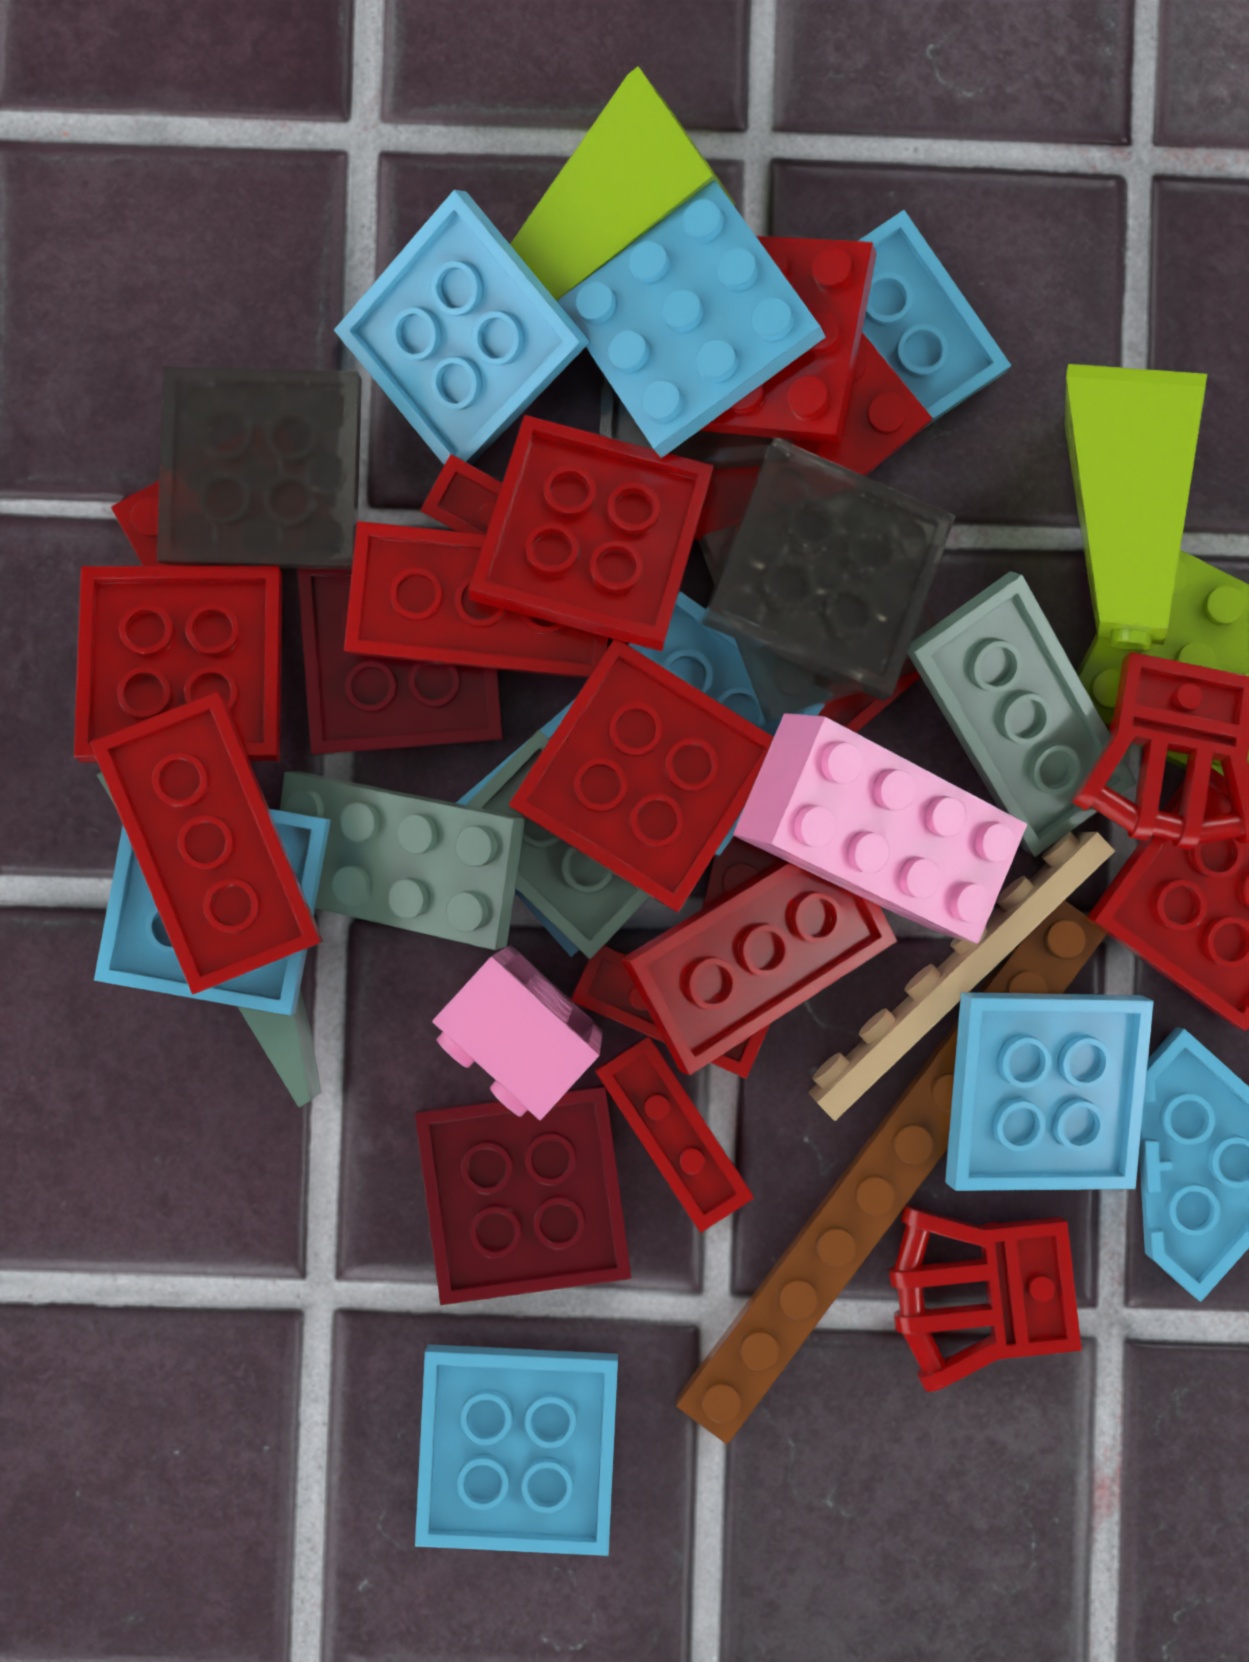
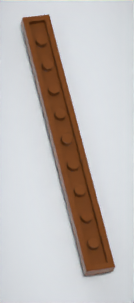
(865, 1199)

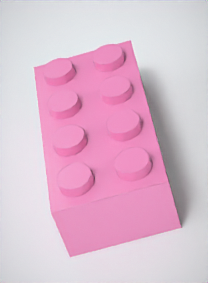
(880, 826)
(519, 1033)

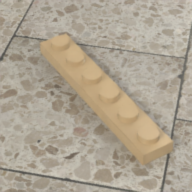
(939, 989)

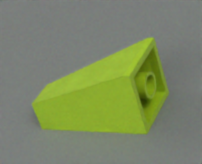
(613, 188)
(1132, 476)

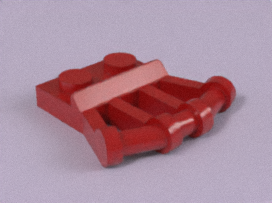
(1185, 712)
(1027, 1292)

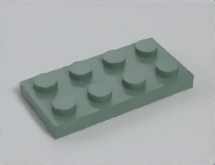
(1016, 708)
(412, 859)

